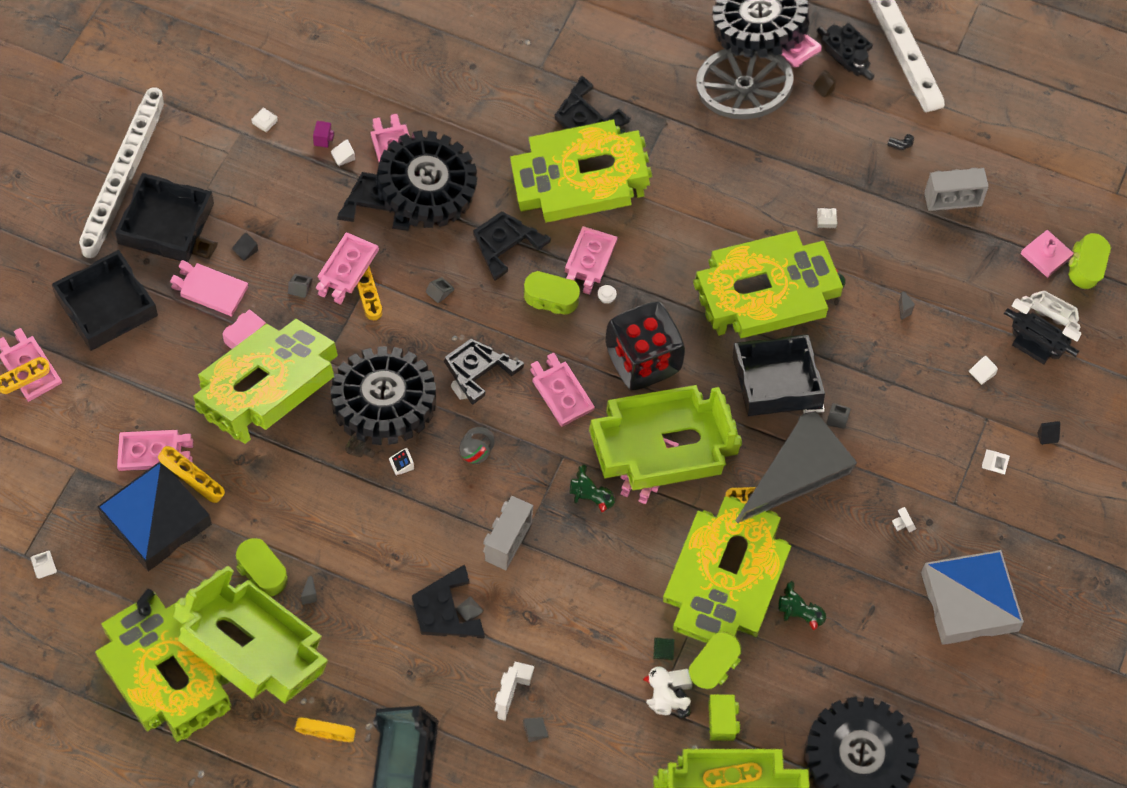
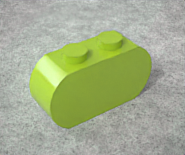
(1089, 260)
(551, 293)
(261, 566)
(715, 660)

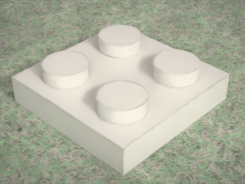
(505, 697)

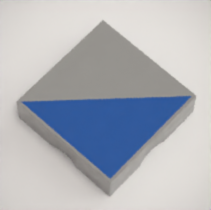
(972, 597)

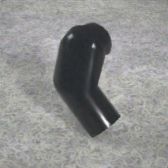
(901, 144)
(143, 603)
(681, 694)

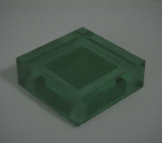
(663, 649)

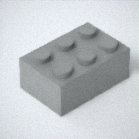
(956, 189)
(508, 532)

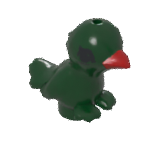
(585, 489)
(795, 606)

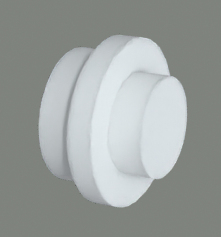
(607, 294)

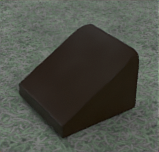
(825, 84)
(204, 247)

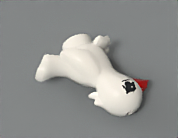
(663, 696)

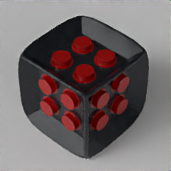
(645, 345)

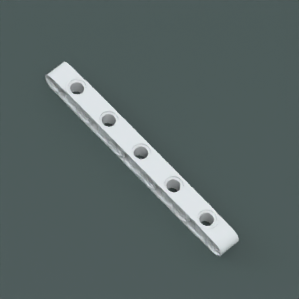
(908, 54)
(121, 173)

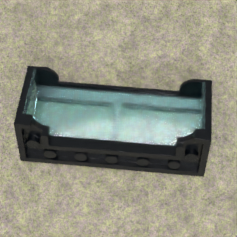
(405, 747)

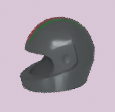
(474, 450)

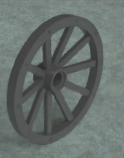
(745, 86)

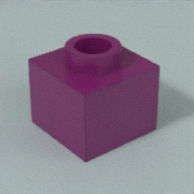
(323, 134)

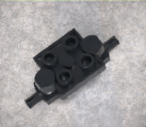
(848, 48)
(1039, 337)

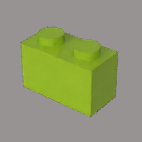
(723, 717)

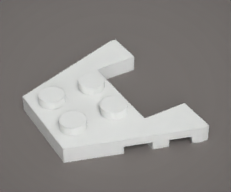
(1054, 308)

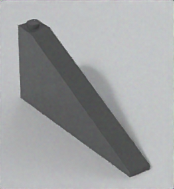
(804, 463)

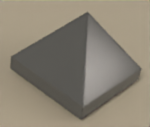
(469, 609)

